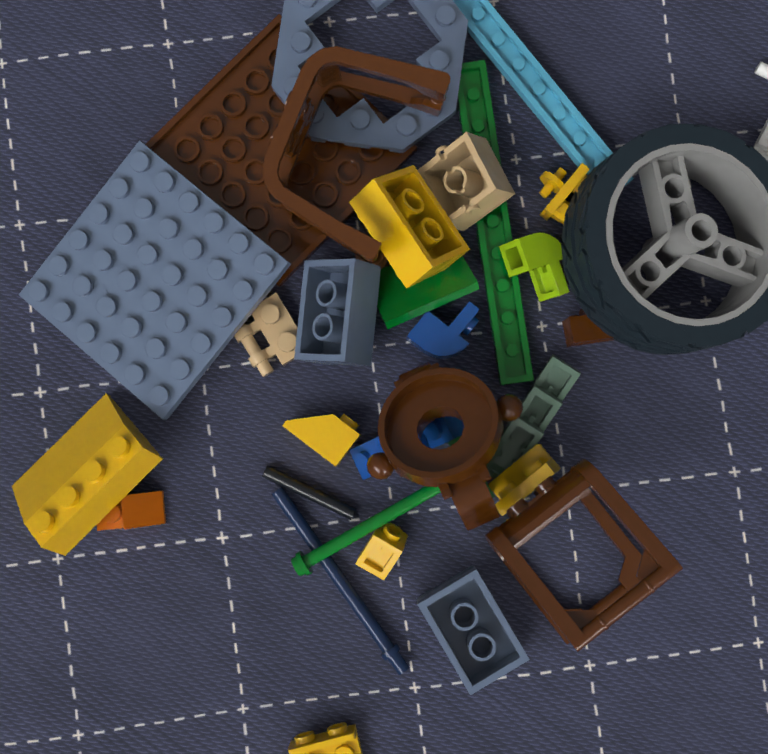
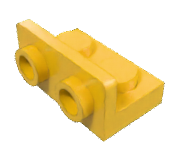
(523, 477)
(336, 740)

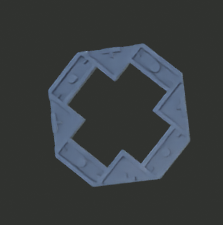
(360, 124)

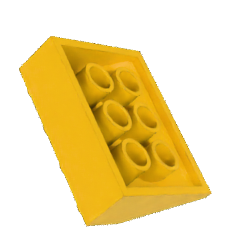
(83, 476)

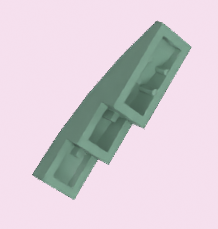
(539, 408)

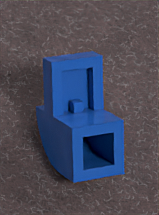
(438, 339)

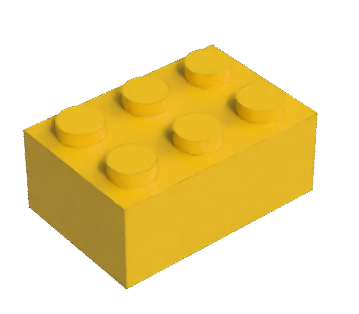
(409, 224)

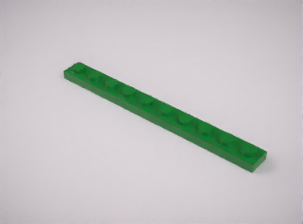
(494, 230)

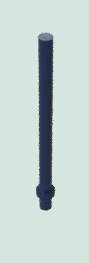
(389, 650)

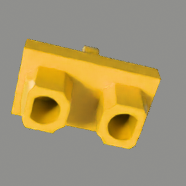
(553, 183)

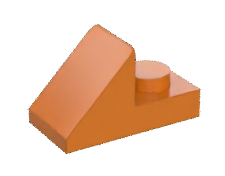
(136, 511)

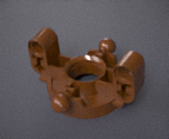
(461, 468)

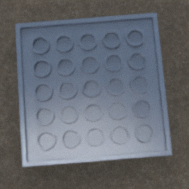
(154, 280)

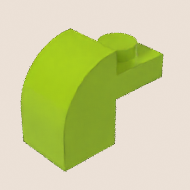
(540, 256)

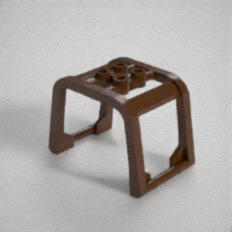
(300, 111)
(639, 573)

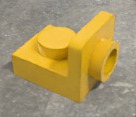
(382, 550)

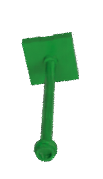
(303, 563)

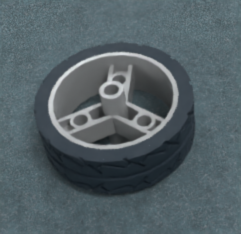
(665, 161)

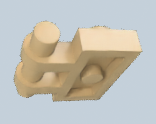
(279, 330)

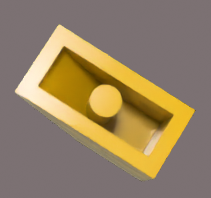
(326, 435)

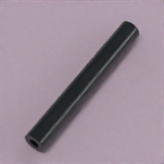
(309, 492)

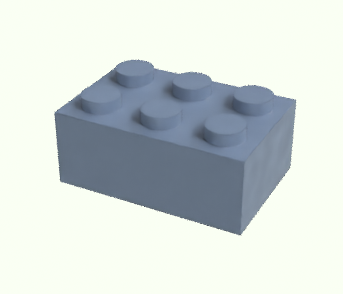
(337, 312)
(472, 629)

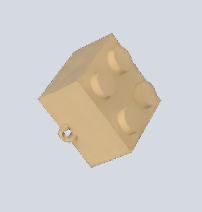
(467, 180)

